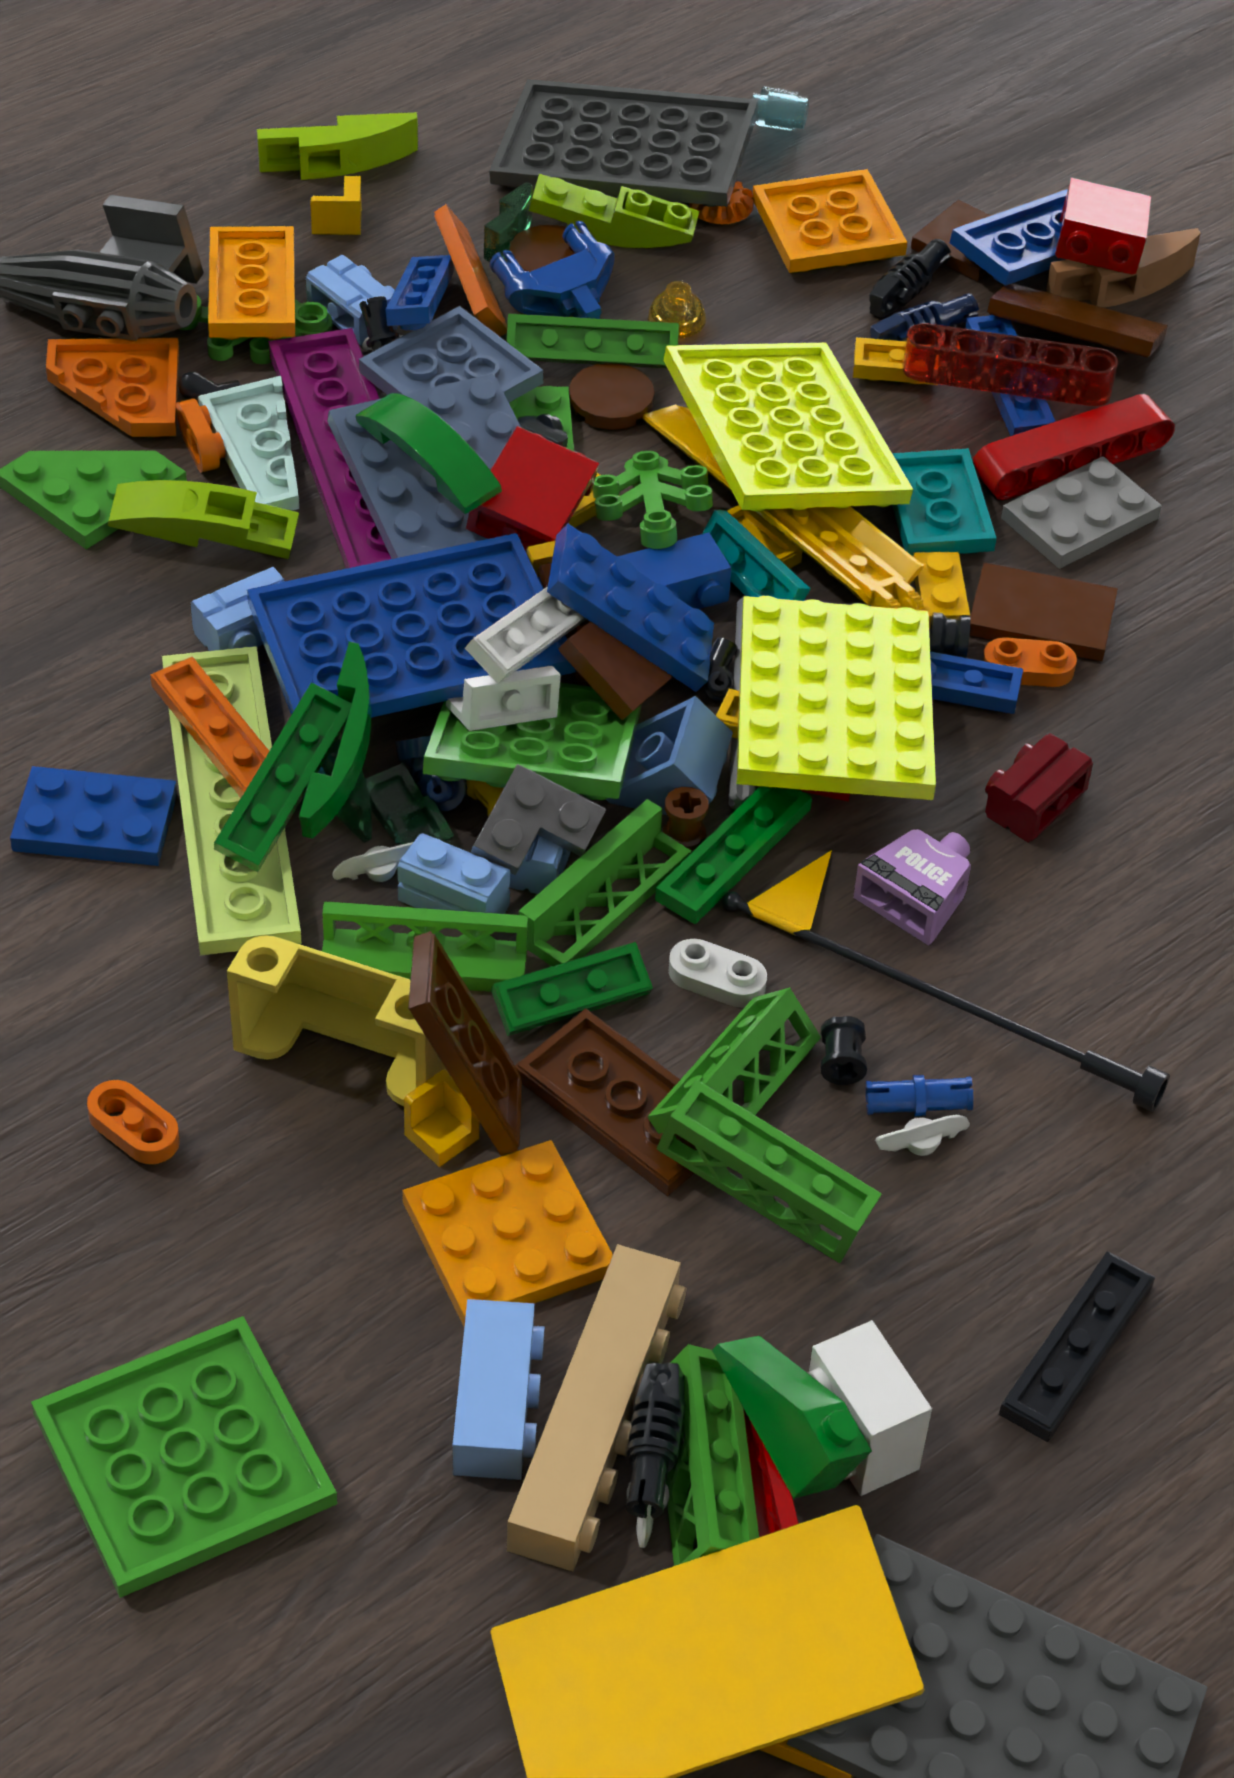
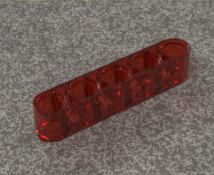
(1009, 364)

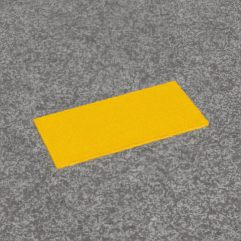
(709, 1657)

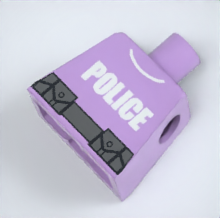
(916, 882)

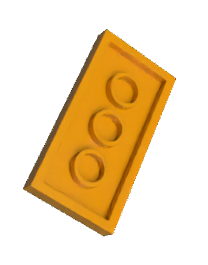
(251, 282)

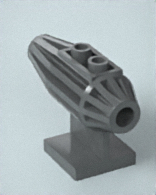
(127, 288)

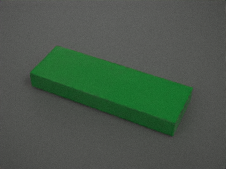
(570, 988)

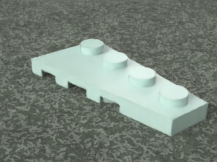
(256, 439)

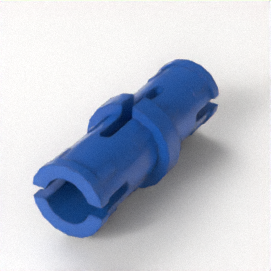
(919, 1095)

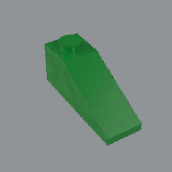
(795, 1416)

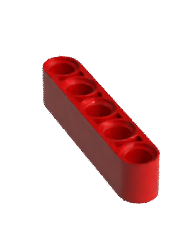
(1053, 450)

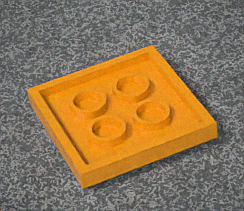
(829, 221)
(509, 1229)

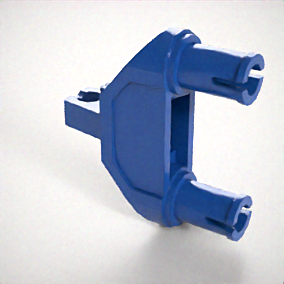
(564, 286)

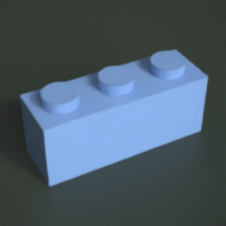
(497, 1390)

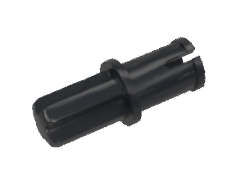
(376, 323)

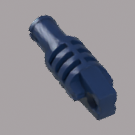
(931, 312)

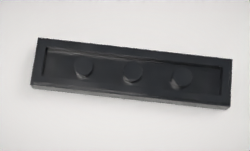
(1076, 1346)

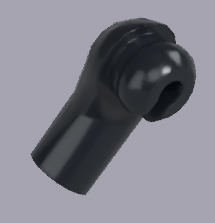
(194, 384)
(719, 675)

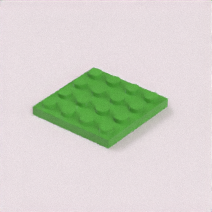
(578, 749)
(183, 1455)

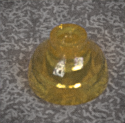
(679, 306)

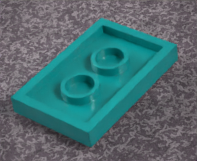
(945, 504)

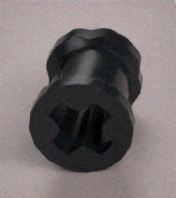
(843, 1050)

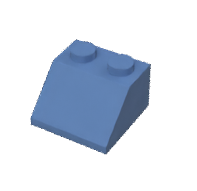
(674, 751)

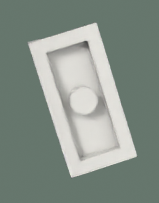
(517, 699)

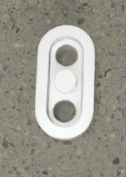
(713, 971)

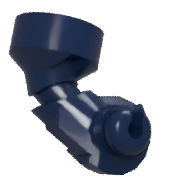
(444, 793)

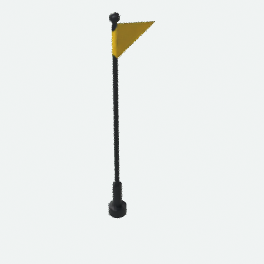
(792, 909)

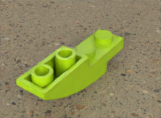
(339, 150)
(624, 221)
(203, 510)

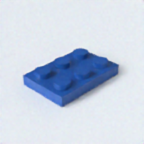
(94, 816)

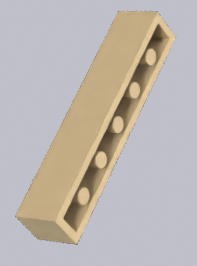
(594, 1410)

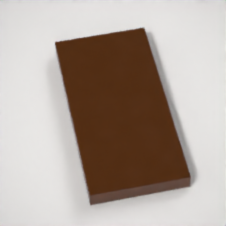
(1077, 319)
(465, 1042)
(608, 1093)

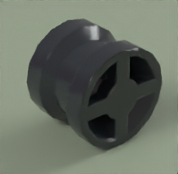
(950, 635)

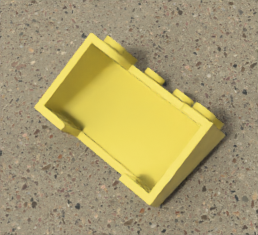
(291, 987)

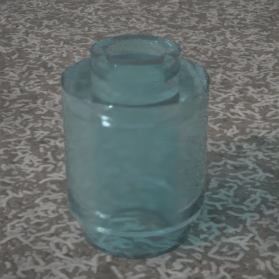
(781, 109)

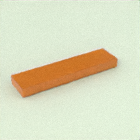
(470, 271)
(211, 721)

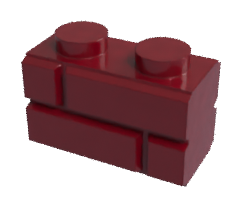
(1037, 786)

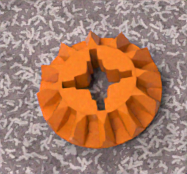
(738, 208)

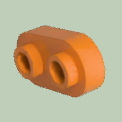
(197, 433)
(1042, 661)
(139, 1123)

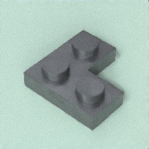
(534, 807)

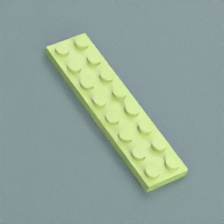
(227, 896)

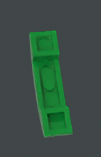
(435, 446)
(329, 793)

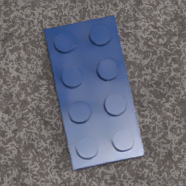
(1014, 241)
(631, 607)

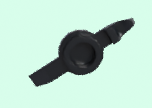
(547, 426)

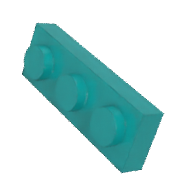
(752, 565)

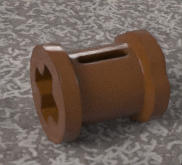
(686, 812)

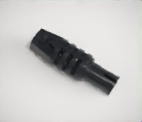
(907, 278)
(655, 1436)

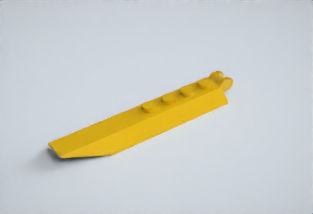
(831, 536)

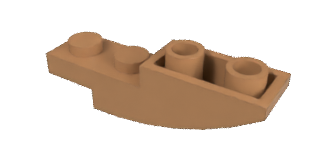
(1162, 262)

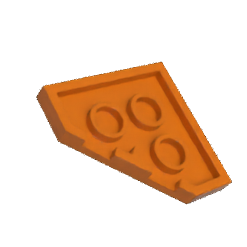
(120, 380)

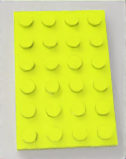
(786, 426)
(835, 698)

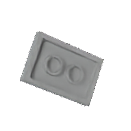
(1081, 512)

